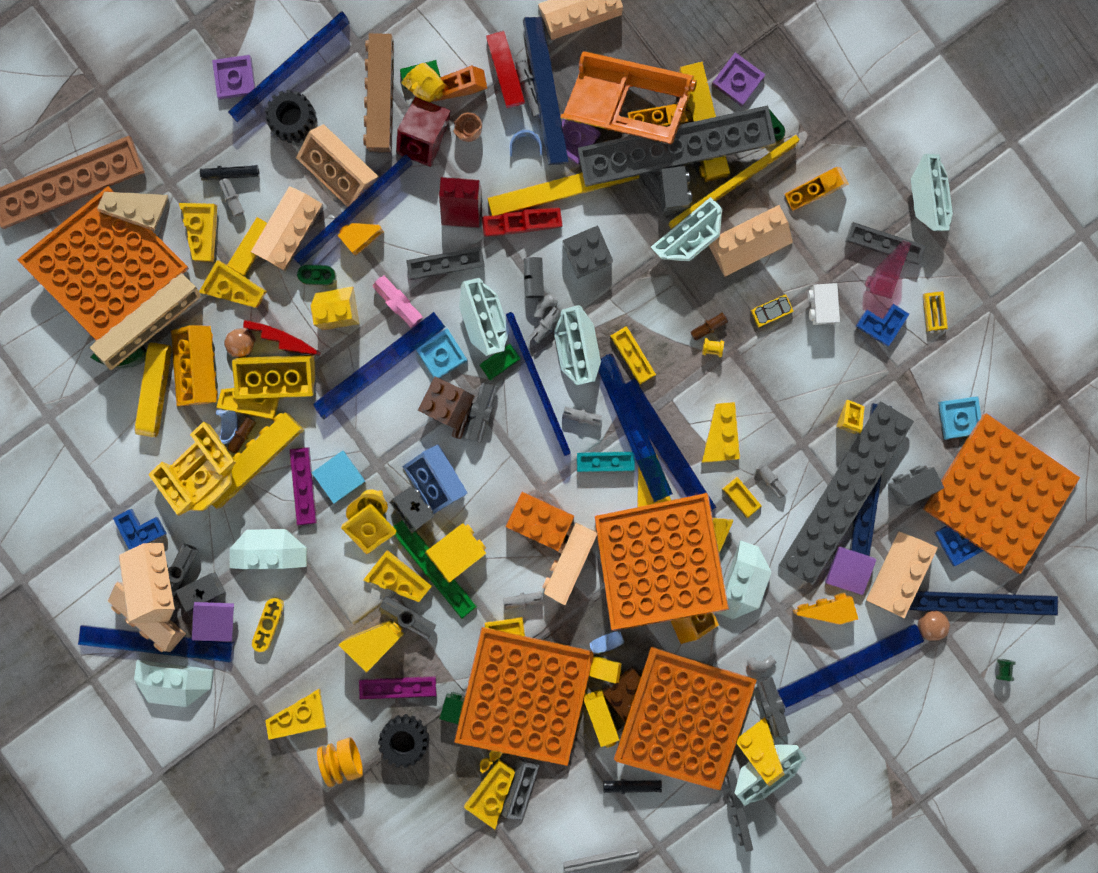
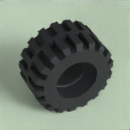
(283, 103)
(399, 756)

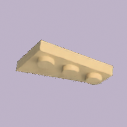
(134, 207)

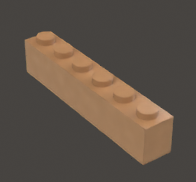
(379, 92)

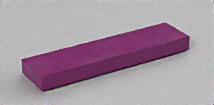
(303, 486)
(397, 687)

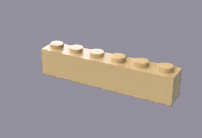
(145, 321)

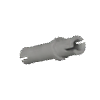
(525, 80)

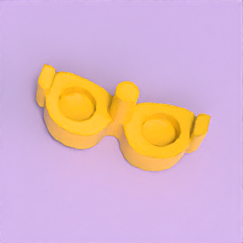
(485, 763)

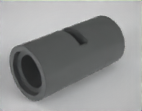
(533, 277)

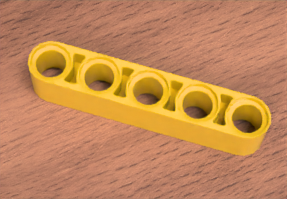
(153, 389)

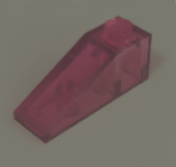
(886, 274)

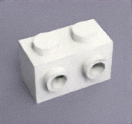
(824, 304)

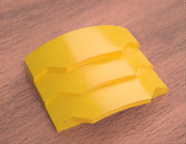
(198, 474)

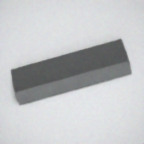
(520, 789)

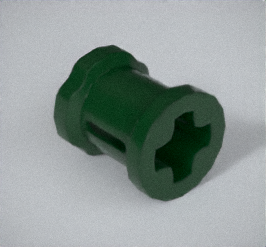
(1005, 669)

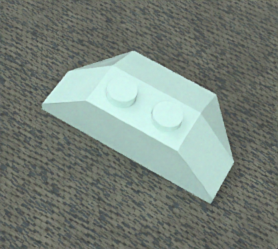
(932, 193)
(691, 234)
(483, 316)
(577, 345)
(268, 550)
(746, 581)
(171, 682)
(752, 786)

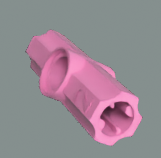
(397, 301)

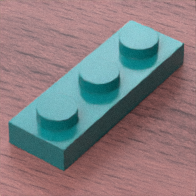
(605, 461)

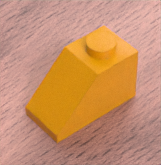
(359, 236)

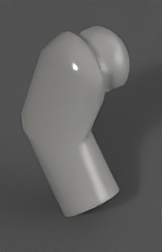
(543, 303)
(760, 666)

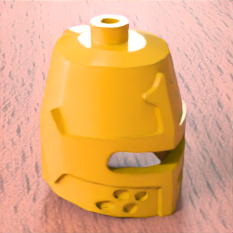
(424, 83)

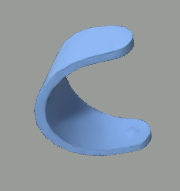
(525, 133)
(229, 424)
(607, 642)

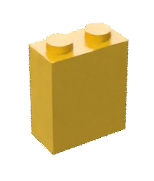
(456, 552)
(601, 718)

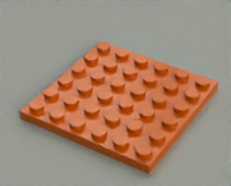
(101, 266)
(1001, 493)
(661, 562)
(524, 696)
(685, 719)

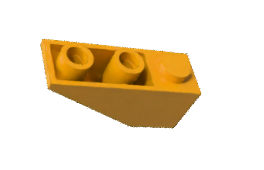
(659, 116)
(817, 188)
(834, 611)

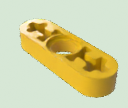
(267, 639)

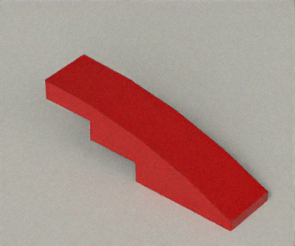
(505, 69)
(522, 222)
(286, 341)

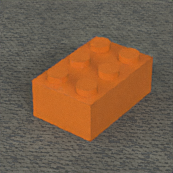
(540, 521)

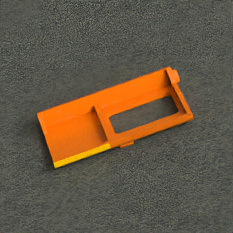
(603, 89)

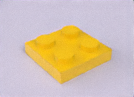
(368, 529)

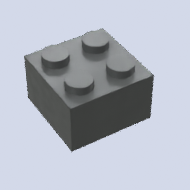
(674, 190)
(587, 252)
(916, 485)

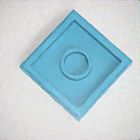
(441, 354)
(959, 416)
(338, 477)

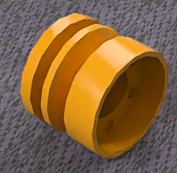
(339, 762)

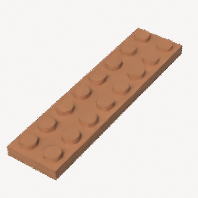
(69, 181)

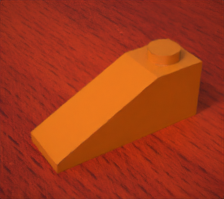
(463, 83)

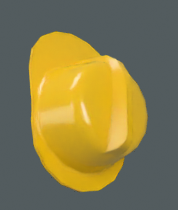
(369, 496)

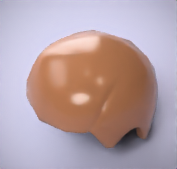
(468, 127)
(239, 342)
(934, 626)

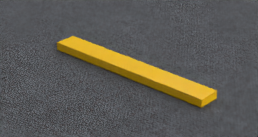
(740, 178)
(545, 193)

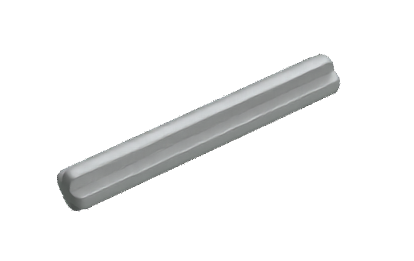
(601, 860)

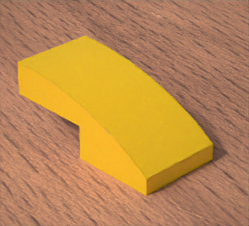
(605, 669)

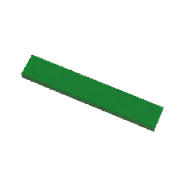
(451, 591)

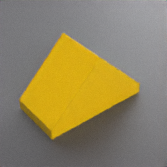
(851, 417)

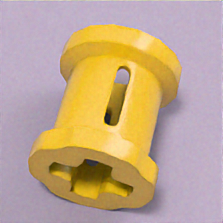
(713, 347)

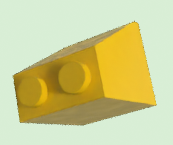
(335, 309)
(372, 643)

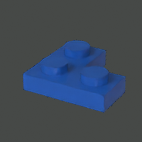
(883, 329)
(137, 534)
(955, 548)

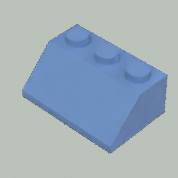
(435, 479)

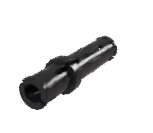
(229, 172)
(635, 786)

